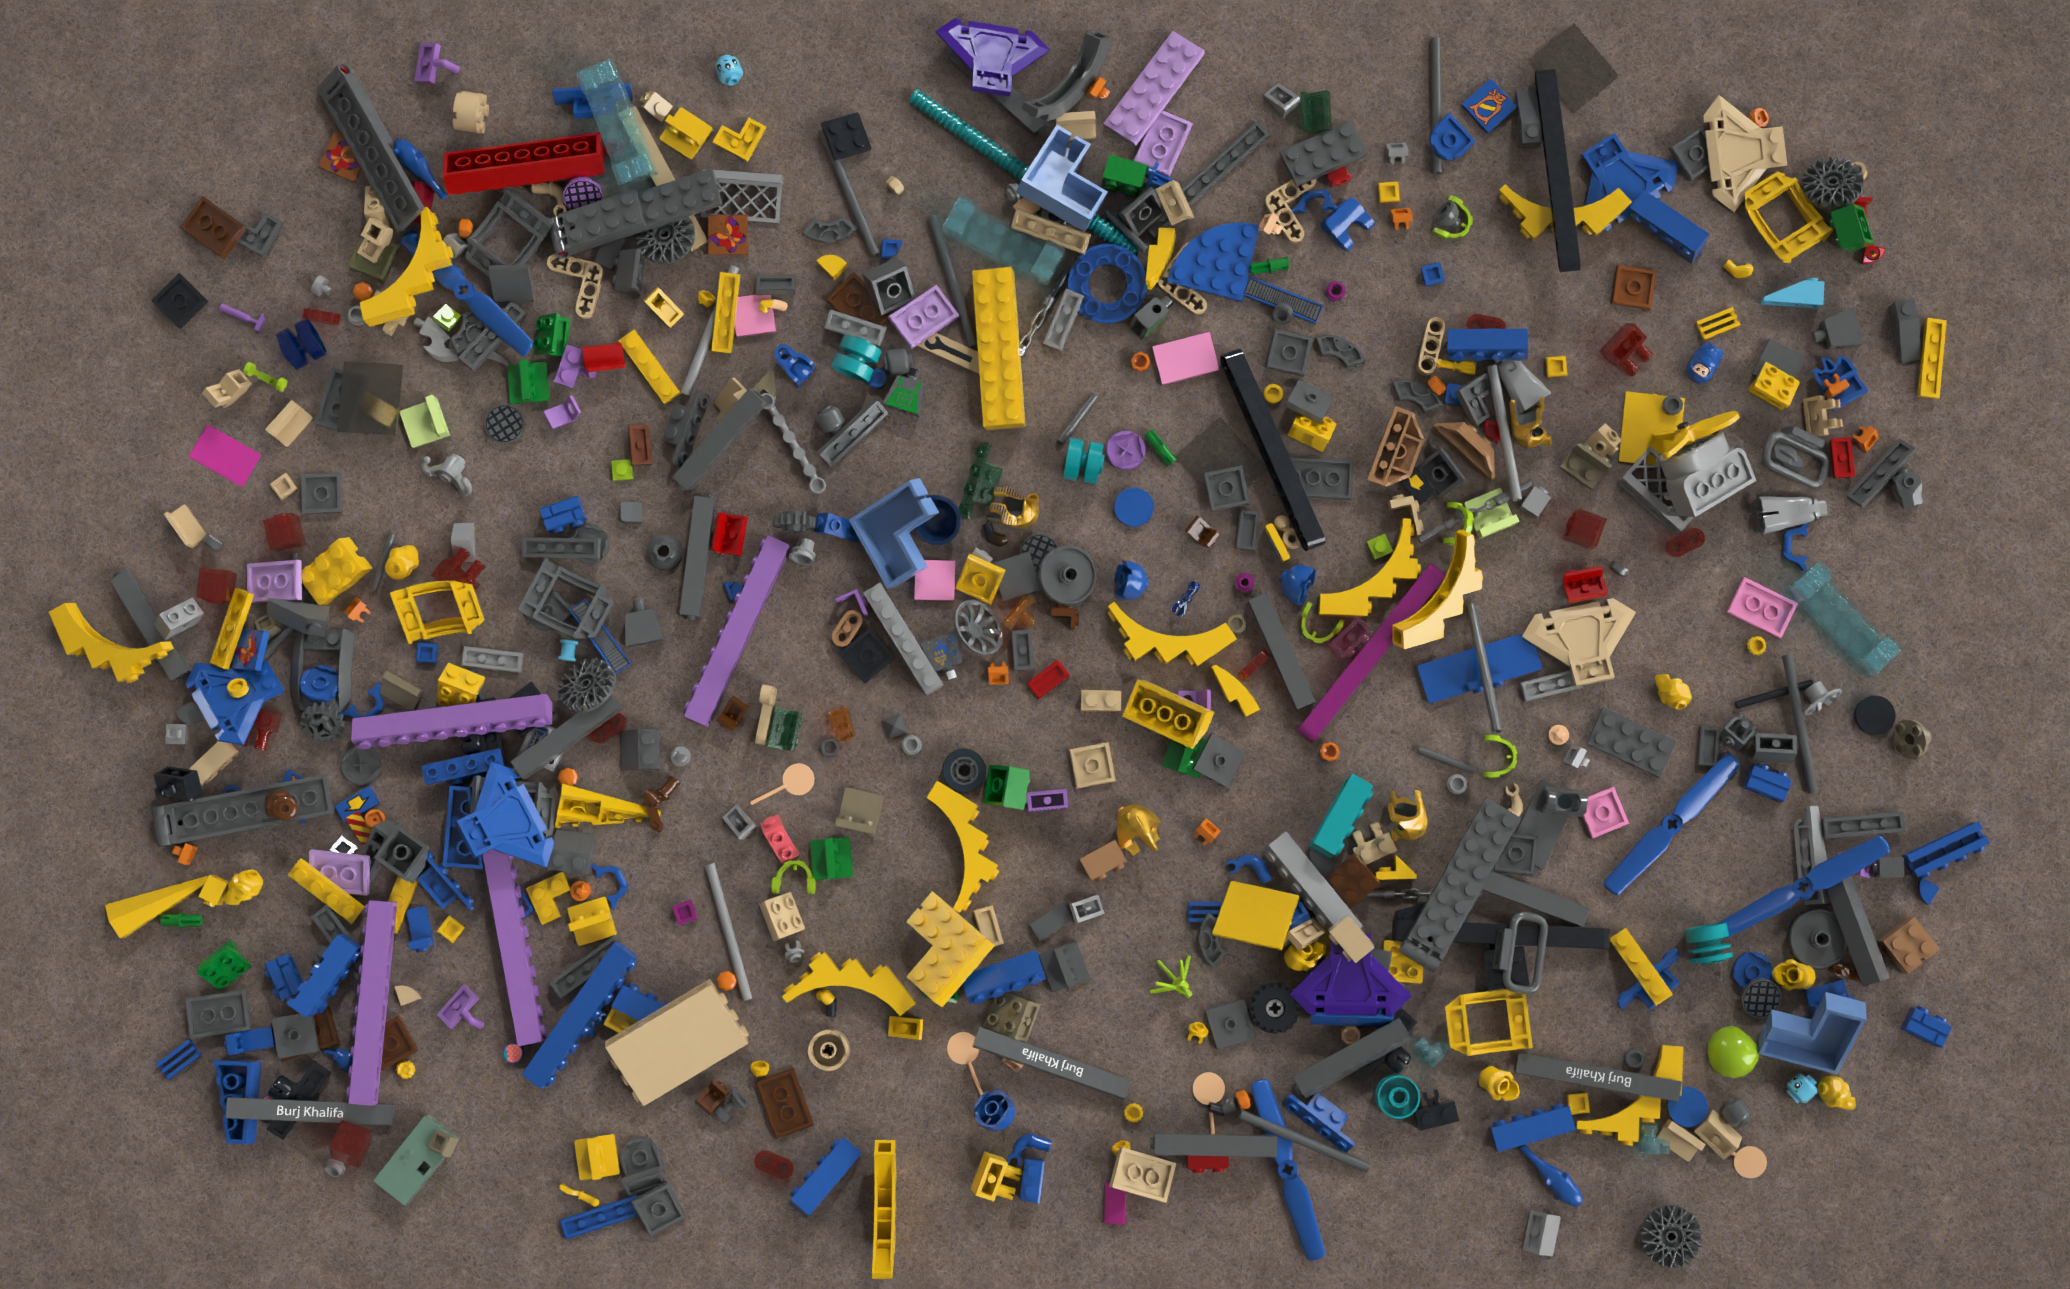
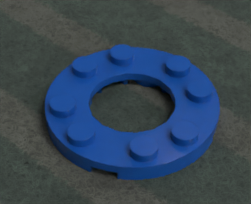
(1136, 283)

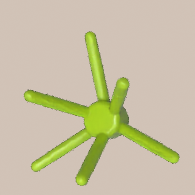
(1179, 984)

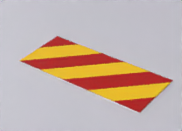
(358, 826)

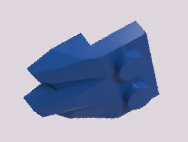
(1845, 370)

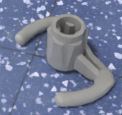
(449, 472)

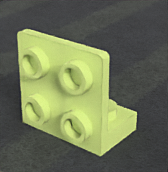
(424, 422)
(1491, 520)

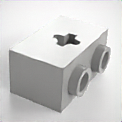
(178, 618)

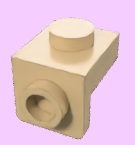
(655, 105)

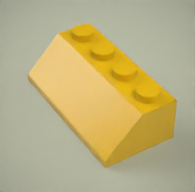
(1167, 713)

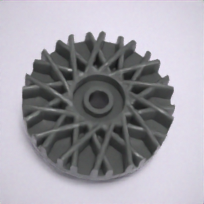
(1832, 183)
(667, 242)
(1053, 577)
(587, 686)
(1804, 943)
(1655, 1233)

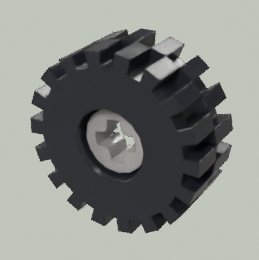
(1264, 998)

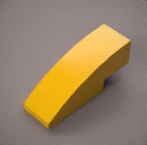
(1160, 256)
(1236, 691)

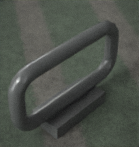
(1803, 441)
(1505, 951)

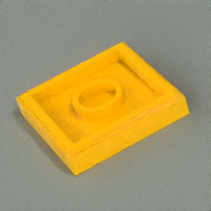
(980, 579)

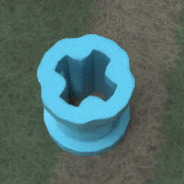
(568, 650)

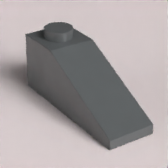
(1528, 119)
(1906, 329)
(302, 617)
(377, 837)

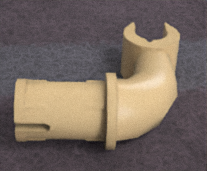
(552, 189)
(1517, 805)

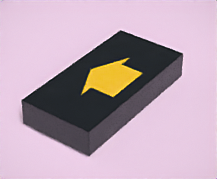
(1418, 487)

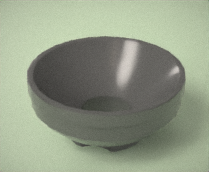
(672, 559)

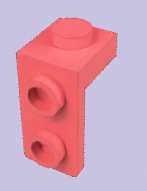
(779, 839)

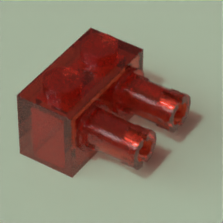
(1623, 344)
(451, 569)
(266, 724)

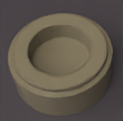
(1236, 623)

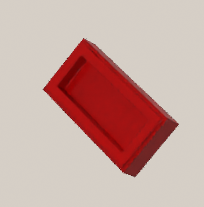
(1048, 679)

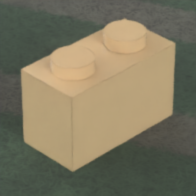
(1101, 701)
(1351, 938)

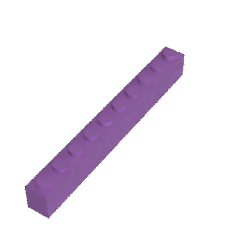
(737, 630)
(452, 721)
(514, 948)
(372, 1003)

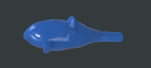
(414, 161)
(1555, 1179)

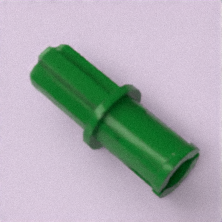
(1270, 266)
(1160, 448)
(181, 920)

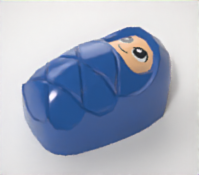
(1703, 363)

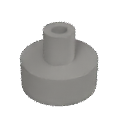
(320, 286)

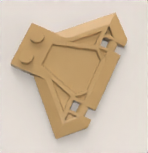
(1739, 151)
(1582, 638)

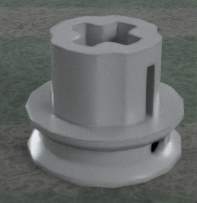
(802, 552)

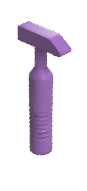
(243, 316)

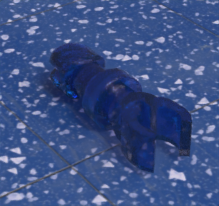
(1193, 588)

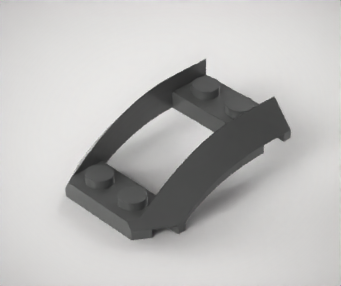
(524, 214)
(540, 589)
(332, 642)
(543, 800)

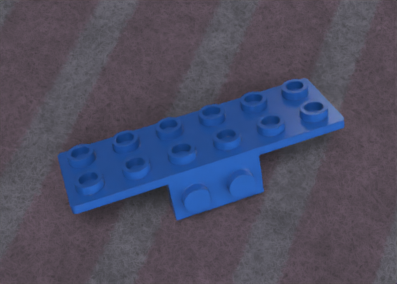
(1461, 673)

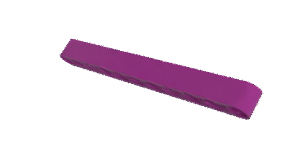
(1370, 654)

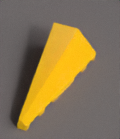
(582, 805)
(134, 912)

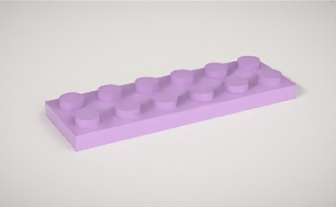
(1154, 88)

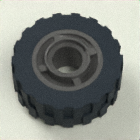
(969, 782)

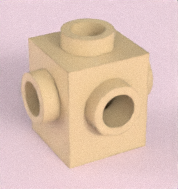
(1604, 441)

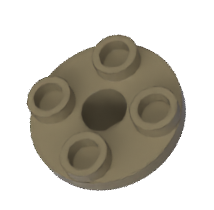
(1911, 739)

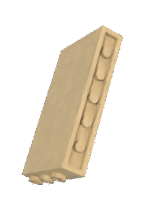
(676, 1042)

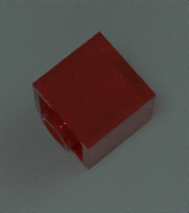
(1584, 528)
(284, 532)
(216, 585)
(350, 1143)

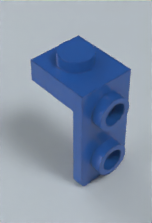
(836, 526)
(420, 929)
(249, 1040)

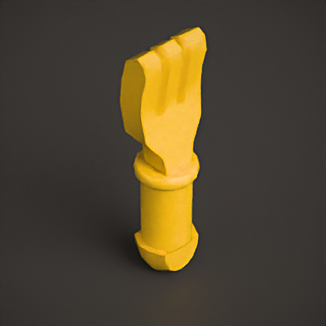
(1463, 367)
(581, 1195)

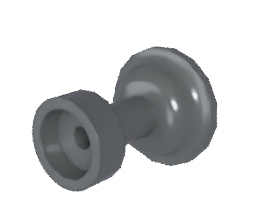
(737, 1100)

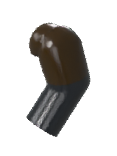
(993, 537)

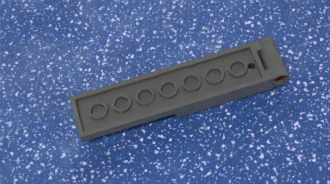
(370, 144)
(633, 213)
(237, 811)
(1459, 885)

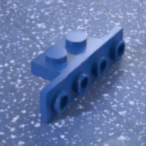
(575, 96)
(460, 769)
(440, 886)
(1638, 991)
(1323, 1117)

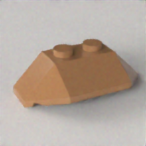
(1469, 446)
(1397, 449)

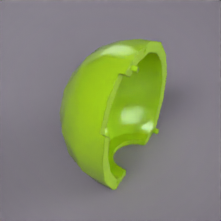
(1732, 1052)

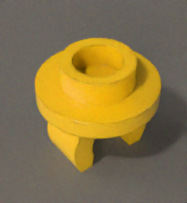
(1197, 1029)

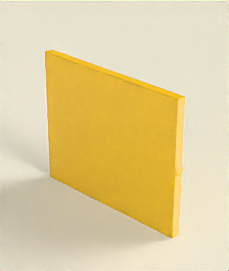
(1641, 419)
(1256, 915)

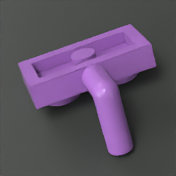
(429, 61)
(570, 367)
(458, 1008)

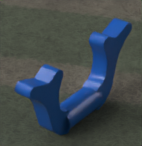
(1300, 207)
(1800, 561)
(374, 711)
(620, 879)

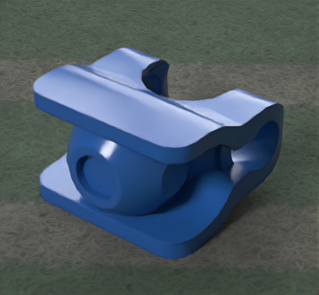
(1338, 220)
(796, 365)

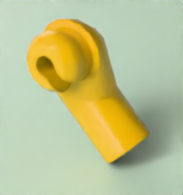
(1738, 271)

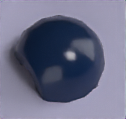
(943, 526)

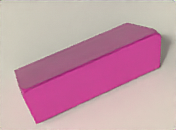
(1114, 1205)

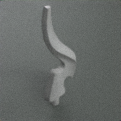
(439, 339)

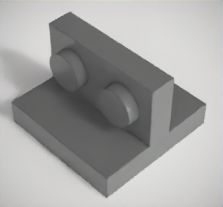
(1064, 966)

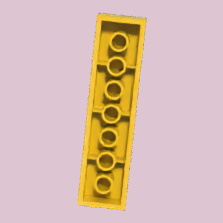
(998, 348)

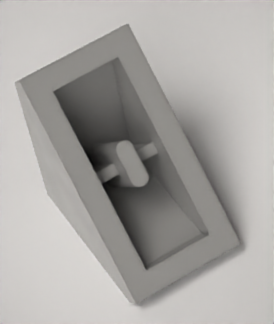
(1282, 99)
(464, 537)
(739, 822)
(1086, 909)

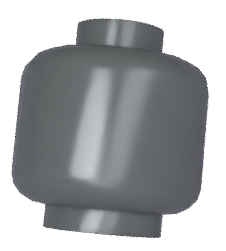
(897, 361)
(830, 419)
(1736, 1112)

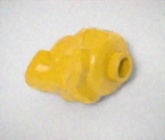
(401, 562)
(1672, 691)
(243, 887)
(1305, 958)
(1794, 975)
(1499, 1084)
(1836, 1093)

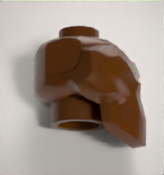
(280, 805)

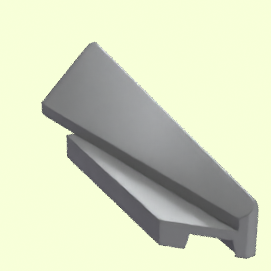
(1810, 850)

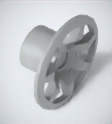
(1817, 695)

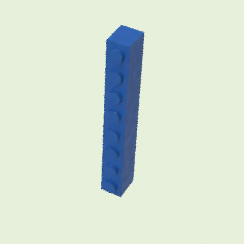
(580, 1015)

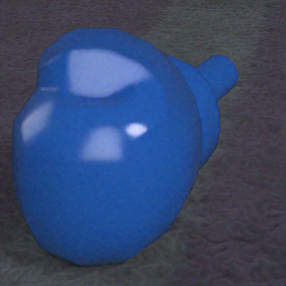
(341, 1057)

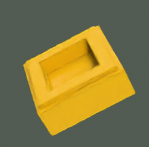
(1388, 192)
(1556, 366)
(451, 929)
(1578, 1103)

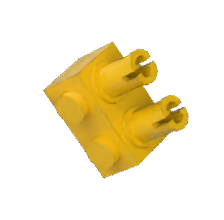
(989, 1177)

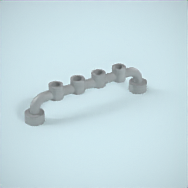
(817, 484)

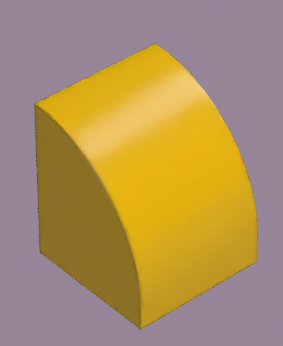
(832, 265)

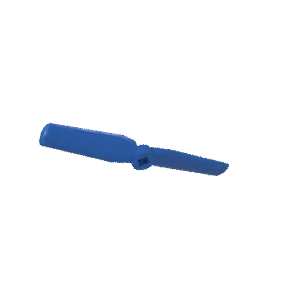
(481, 305)
(1658, 838)
(1820, 877)
(1294, 1190)

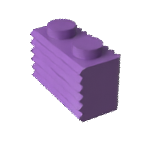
(1047, 800)

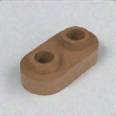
(846, 628)

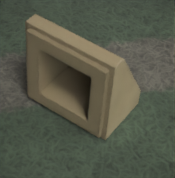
(268, 624)
(442, 1143)

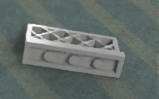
(748, 179)
(1647, 498)

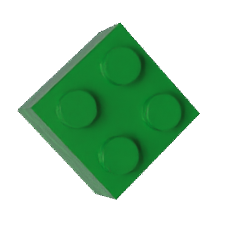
(1124, 176)
(1851, 228)
(1006, 787)

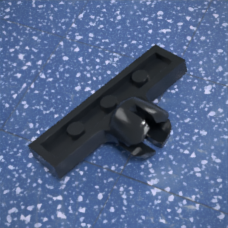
(479, 743)
(1390, 1058)
(289, 1090)

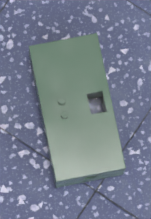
(412, 1162)

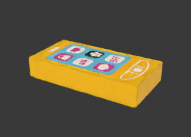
(1277, 542)

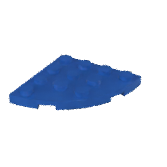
(1217, 261)

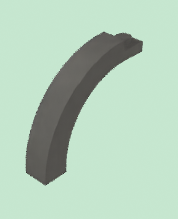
(1077, 81)

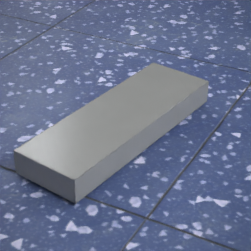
(1063, 319)
(856, 327)
(492, 659)
(1547, 686)

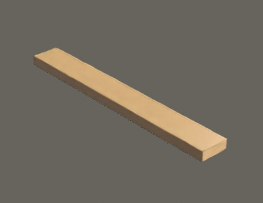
(665, 176)

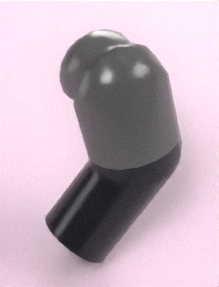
(1222, 1110)

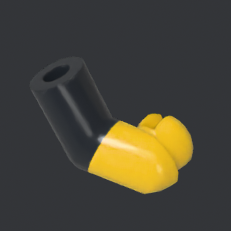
(829, 1000)

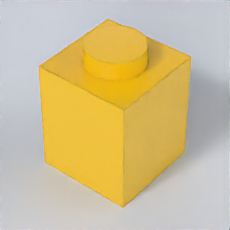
(214, 890)

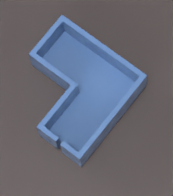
(1056, 186)
(886, 529)
(1817, 1041)

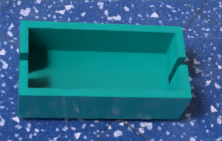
(1340, 816)

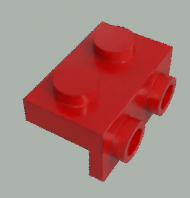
(729, 534)
(1584, 584)

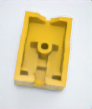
(334, 571)

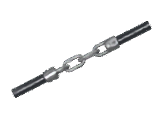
(1047, 304)

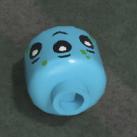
(728, 70)
(1802, 1088)

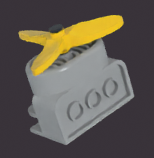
(1702, 465)

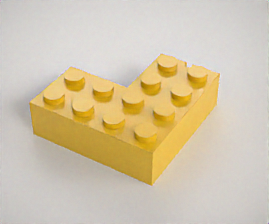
(954, 953)

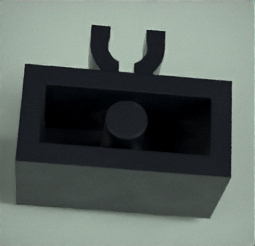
(177, 783)
(1435, 1114)

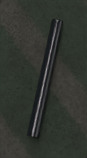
(1770, 695)

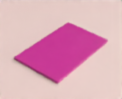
(225, 455)

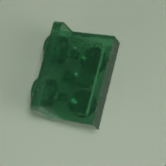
(1315, 111)
(784, 729)

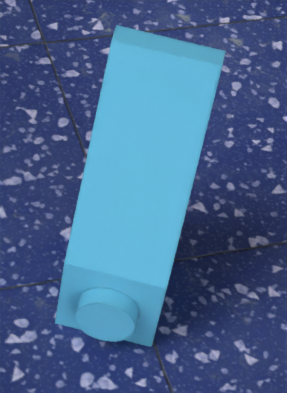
(1803, 294)

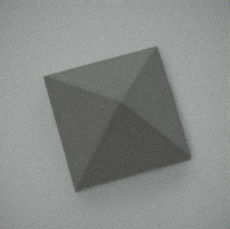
(894, 726)

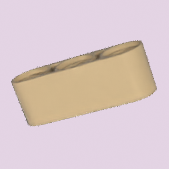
(1434, 338)
(214, 760)

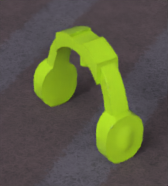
(1444, 234)
(250, 370)
(1467, 523)
(1336, 630)
(1495, 738)
(776, 881)

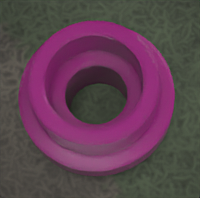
(1339, 286)
(1244, 589)

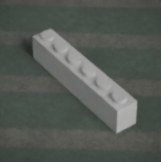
(903, 639)
(1307, 881)

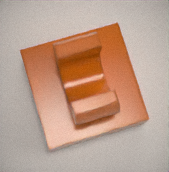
(1097, 89)
(1401, 215)
(1836, 388)
(1867, 439)
(355, 608)
(998, 675)
(1208, 831)
(186, 853)

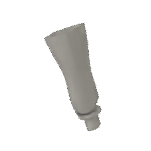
(1521, 384)
(1786, 512)

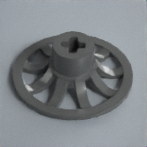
(974, 631)

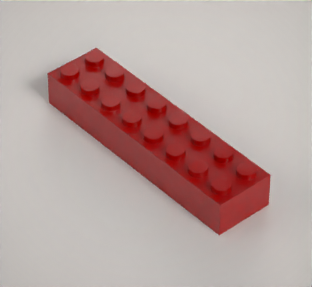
(523, 163)

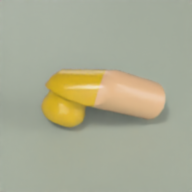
(774, 304)

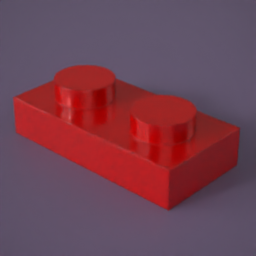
(1842, 458)

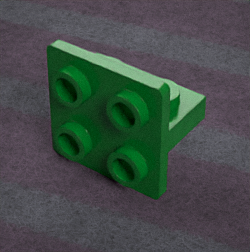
(551, 335)
(528, 382)
(1182, 758)
(831, 858)
(223, 966)

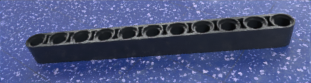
(1557, 171)
(1272, 449)
(1526, 934)

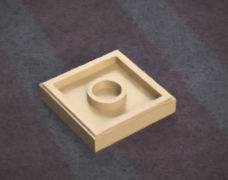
(1092, 765)

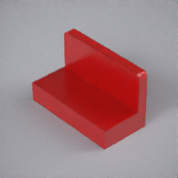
(603, 357)

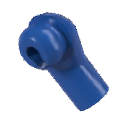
(601, 1019)

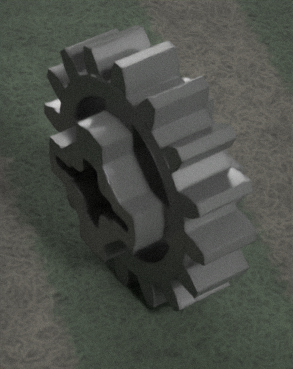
(793, 521)
(322, 722)

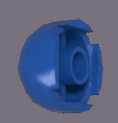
(1131, 581)
(1297, 582)
(994, 1111)

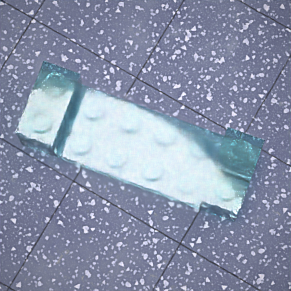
(617, 123)
(1001, 243)
(1842, 620)

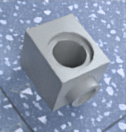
(1535, 501)

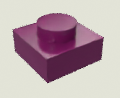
(685, 912)

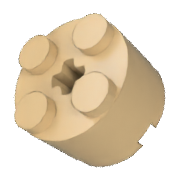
(470, 112)
(825, 1060)

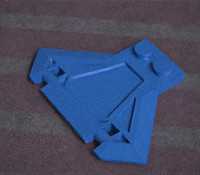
(1631, 172)
(221, 708)
(506, 820)

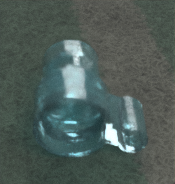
(1432, 1053)
(1650, 1144)

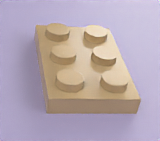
(1142, 1174)

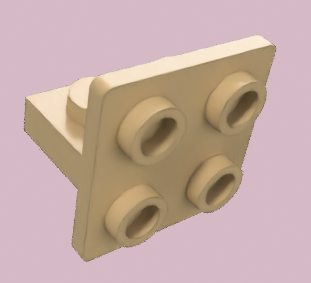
(782, 916)

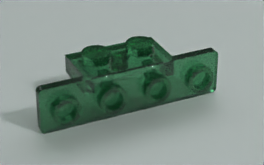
(981, 481)

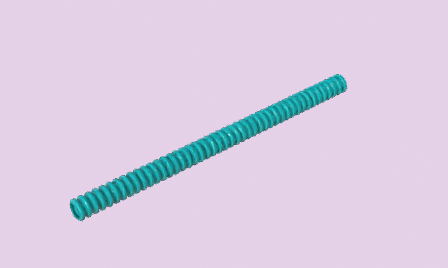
(1004, 159)

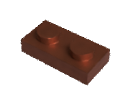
(639, 445)

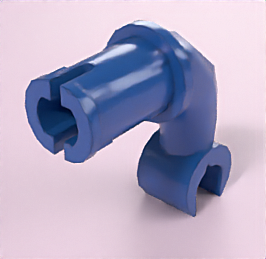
(1255, 863)
(1029, 1141)

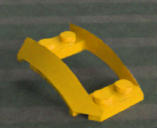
(1799, 240)
(411, 618)
(1517, 1016)

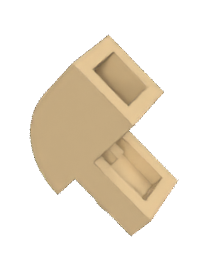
(376, 238)
(228, 390)

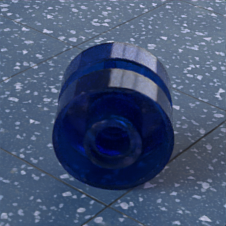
(296, 346)

